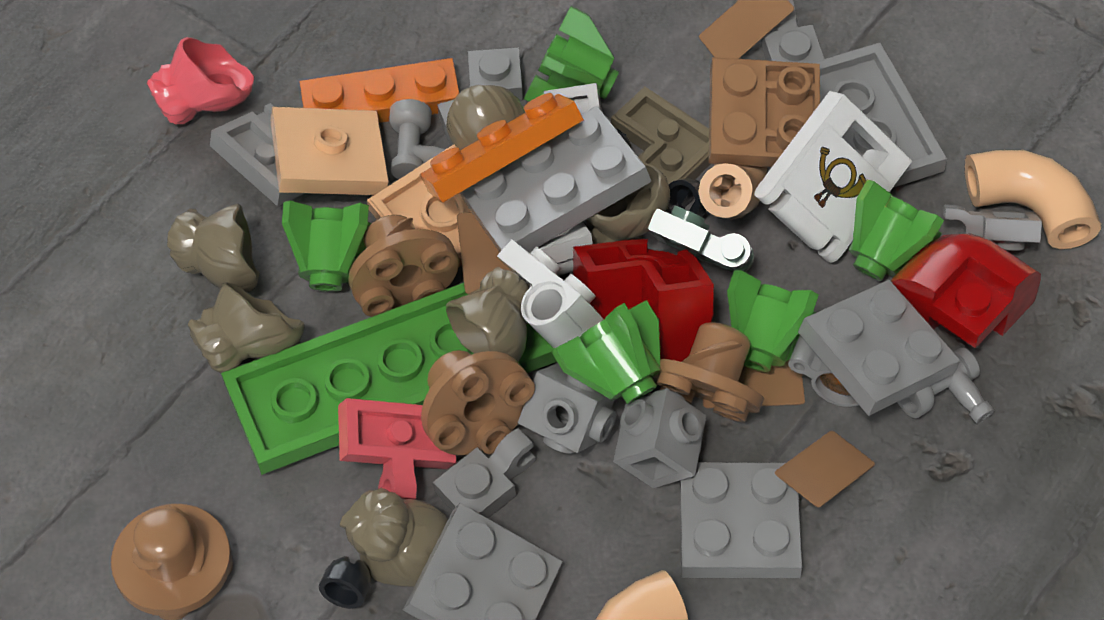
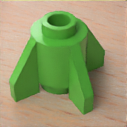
(575, 61)
(888, 232)
(325, 241)
(768, 318)
(616, 354)

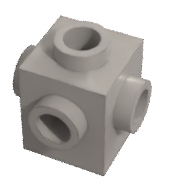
(567, 412)
(660, 438)

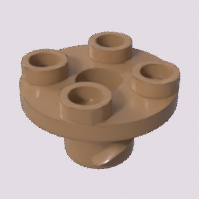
(400, 265)
(714, 372)
(474, 400)
(171, 560)

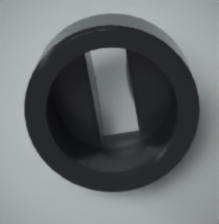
(682, 194)
(345, 583)

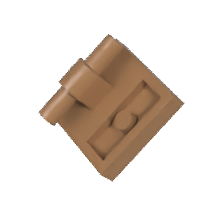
(758, 108)

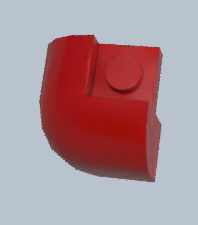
(671, 284)
(968, 286)

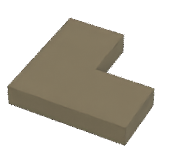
(666, 135)

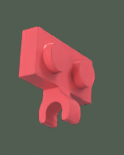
(389, 436)

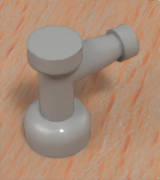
(410, 120)
(959, 384)

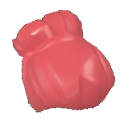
(198, 81)

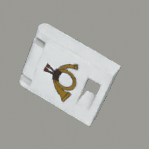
(826, 175)

